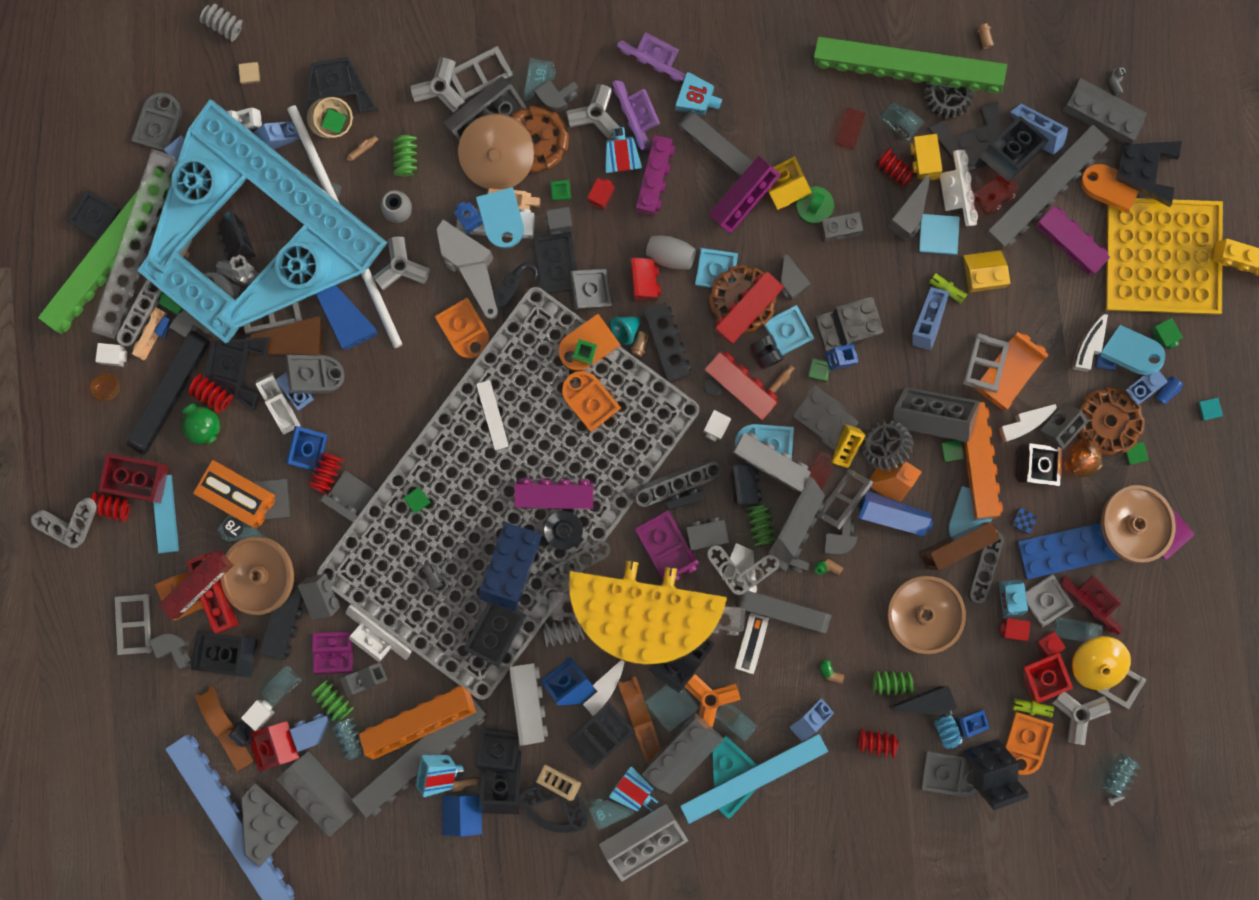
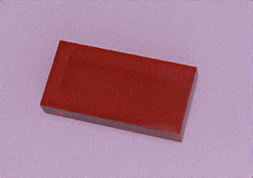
(850, 128)
(821, 469)

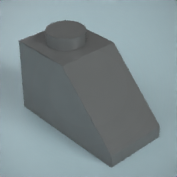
(792, 279)

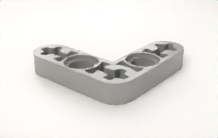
(68, 529)
(743, 577)

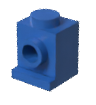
(472, 221)
(841, 357)

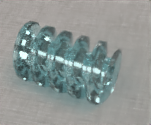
(348, 739)
(1122, 776)

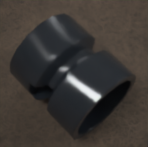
(769, 358)

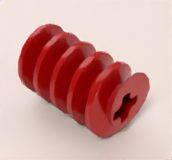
(896, 168)
(208, 395)
(325, 472)
(110, 508)
(877, 743)

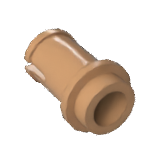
(985, 36)
(640, 343)

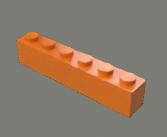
(981, 469)
(417, 722)

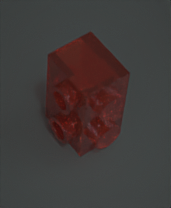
(996, 193)

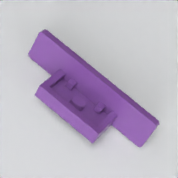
(656, 53)
(638, 111)

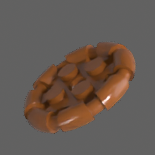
(545, 132)
(732, 292)
(1122, 423)

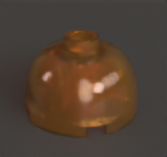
(1085, 458)

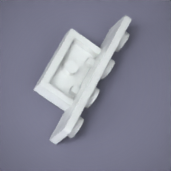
(957, 189)
(374, 638)

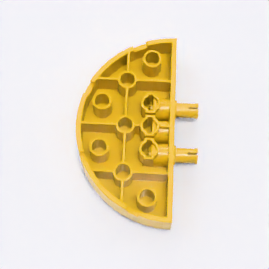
(642, 619)

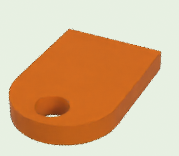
(1107, 188)
(463, 328)
(592, 331)
(589, 401)
(1028, 741)

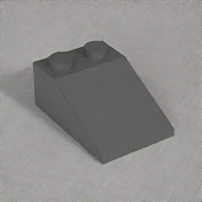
(907, 220)

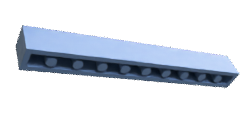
(225, 816)

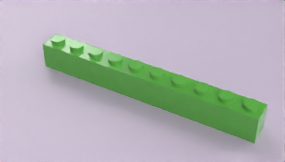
(910, 64)
(93, 269)

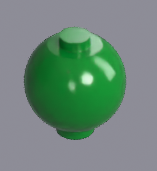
(200, 425)

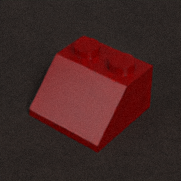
(644, 280)
(1046, 678)
(273, 746)

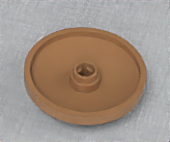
(496, 151)
(1138, 524)
(259, 577)
(926, 615)

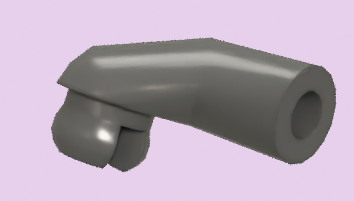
(1115, 79)

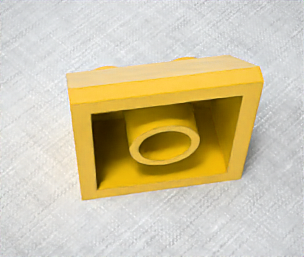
(926, 156)
(790, 185)
(986, 271)

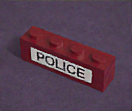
(195, 585)

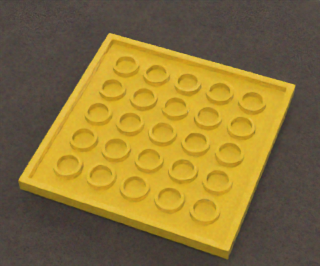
(1164, 257)

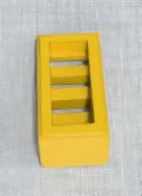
(842, 443)

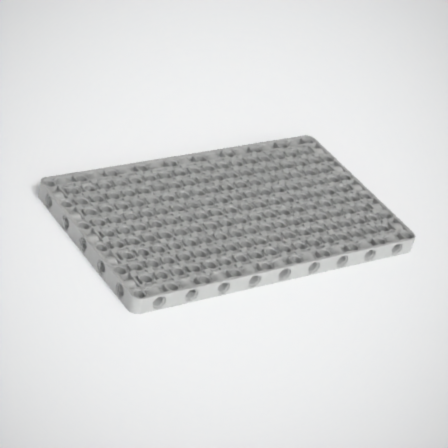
(434, 438)

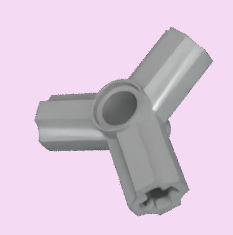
(442, 75)
(599, 102)
(399, 254)
(237, 270)
(1092, 710)

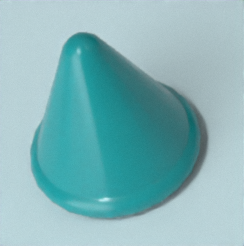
(625, 328)

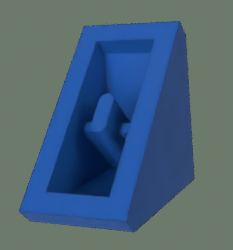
(972, 724)

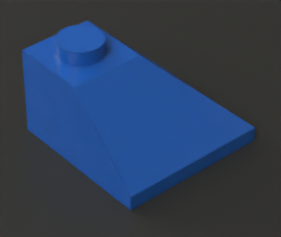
(568, 684)

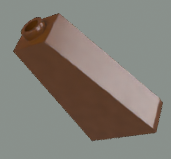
(295, 338)
(959, 546)

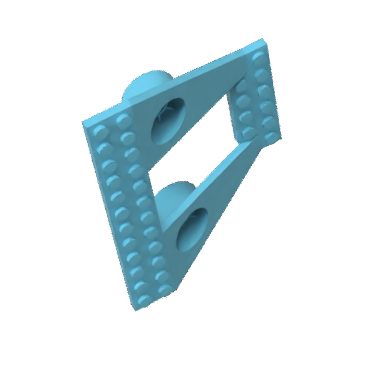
(233, 154)

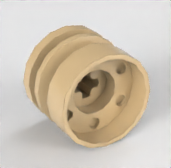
(317, 111)

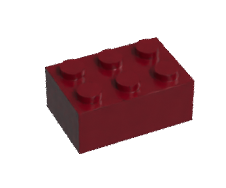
(133, 478)

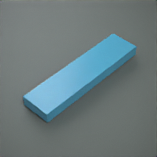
(166, 520)

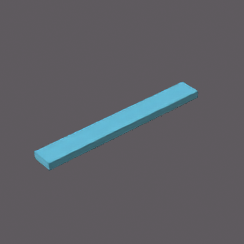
(754, 778)

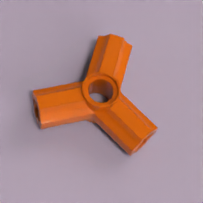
(723, 696)

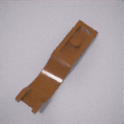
(640, 718)
(221, 728)

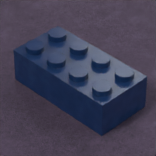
(510, 566)

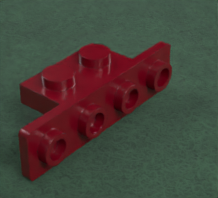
(1097, 599)

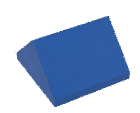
(306, 448)
(461, 815)

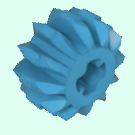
(948, 731)

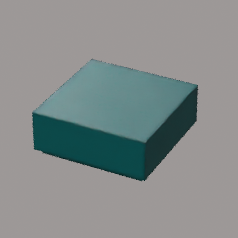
(1210, 409)

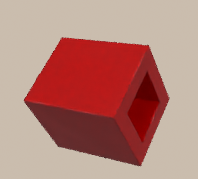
(601, 193)
(1015, 629)
(1049, 644)

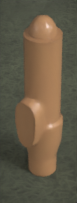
(362, 147)
(782, 379)
(460, 785)

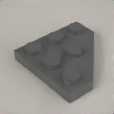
(263, 825)

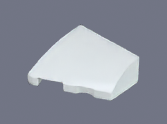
(743, 559)

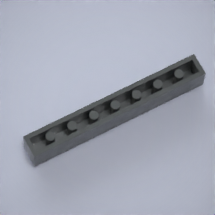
(1050, 184)
(407, 766)

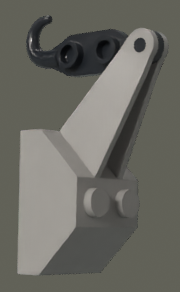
(472, 261)

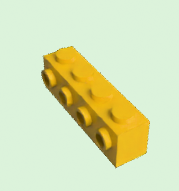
(1237, 255)

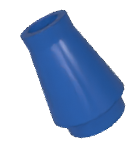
(1169, 390)

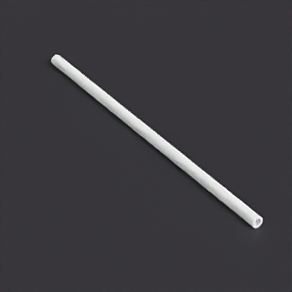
(327, 187)

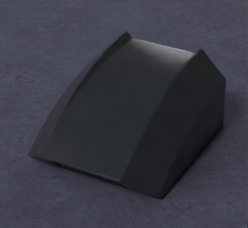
(1039, 464)

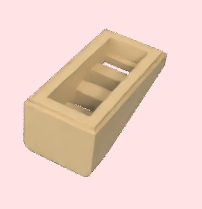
(575, 784)

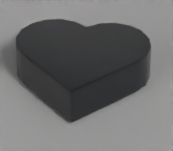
(240, 734)

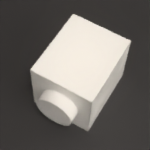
(111, 355)
(716, 426)
(258, 714)

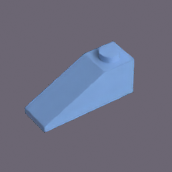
(1049, 128)
(930, 319)

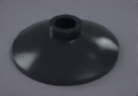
(556, 522)

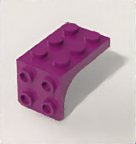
(666, 546)

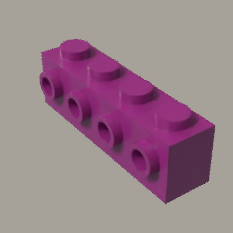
(654, 176)
(744, 194)
(1073, 241)
(554, 494)

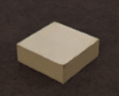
(249, 73)

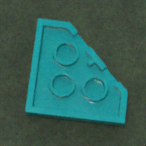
(728, 763)

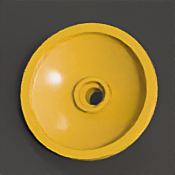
(1097, 655)

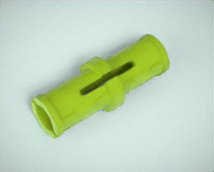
(946, 286)
(1032, 707)

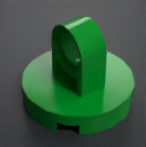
(815, 206)

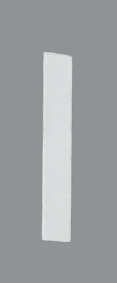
(492, 415)

